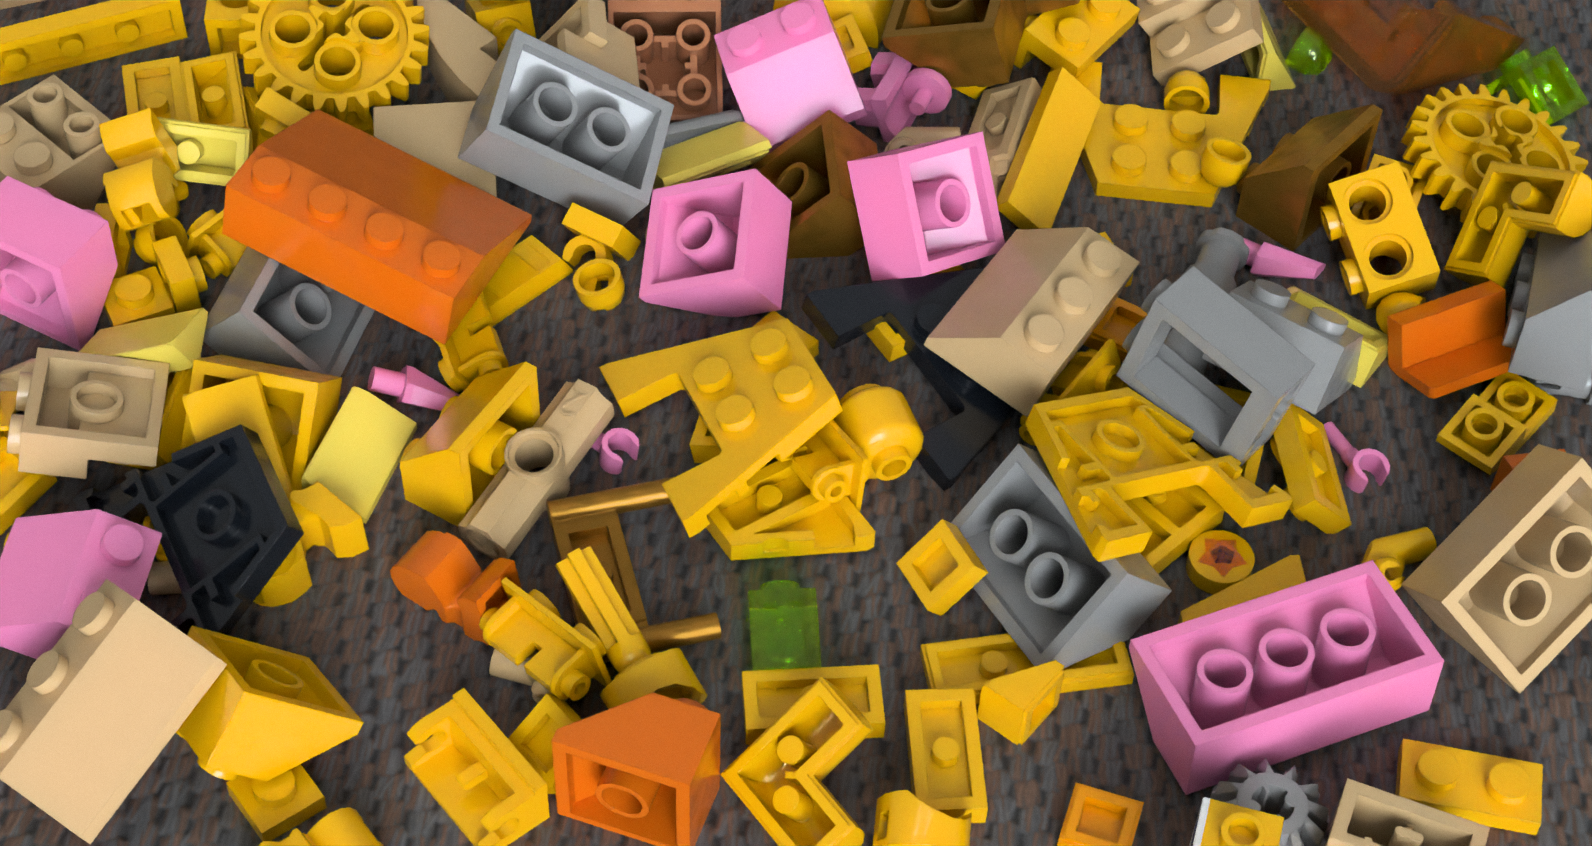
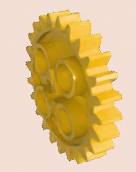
(332, 43)
(1462, 132)

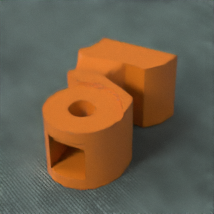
(447, 578)

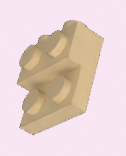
(1198, 32)
(86, 411)

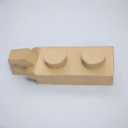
(1003, 119)

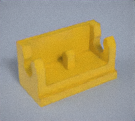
(476, 773)

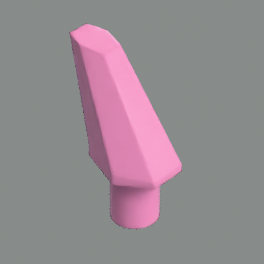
(1278, 262)
(410, 387)

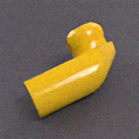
(1400, 549)

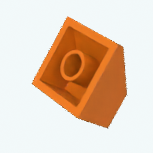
(641, 769)

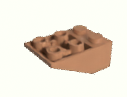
(675, 51)

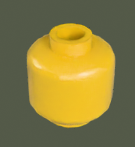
(883, 427)

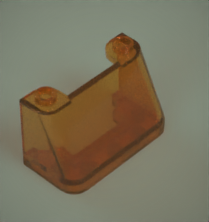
(1406, 47)

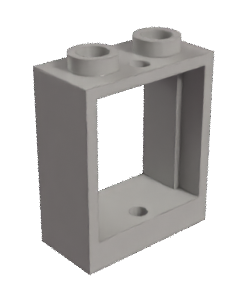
(1231, 339)

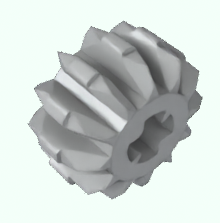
(1281, 796)

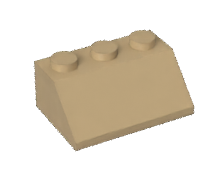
(1032, 311)
(1516, 568)
(101, 709)

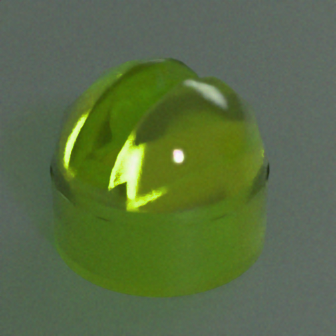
(1309, 53)

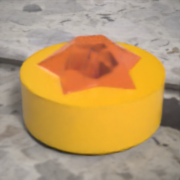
(1219, 560)

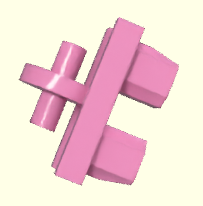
(901, 94)

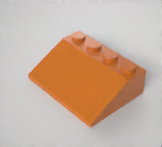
(371, 222)

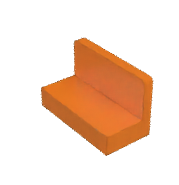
(1450, 340)

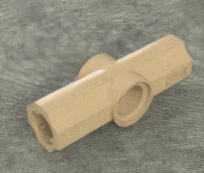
(518, 496)

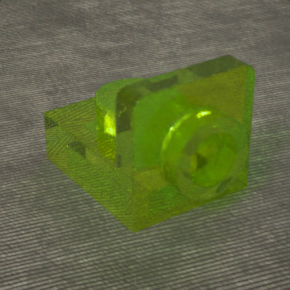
(1543, 81)
(783, 626)

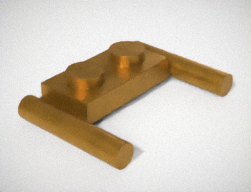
(594, 522)

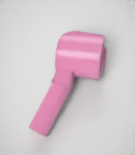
(615, 440)
(1356, 461)

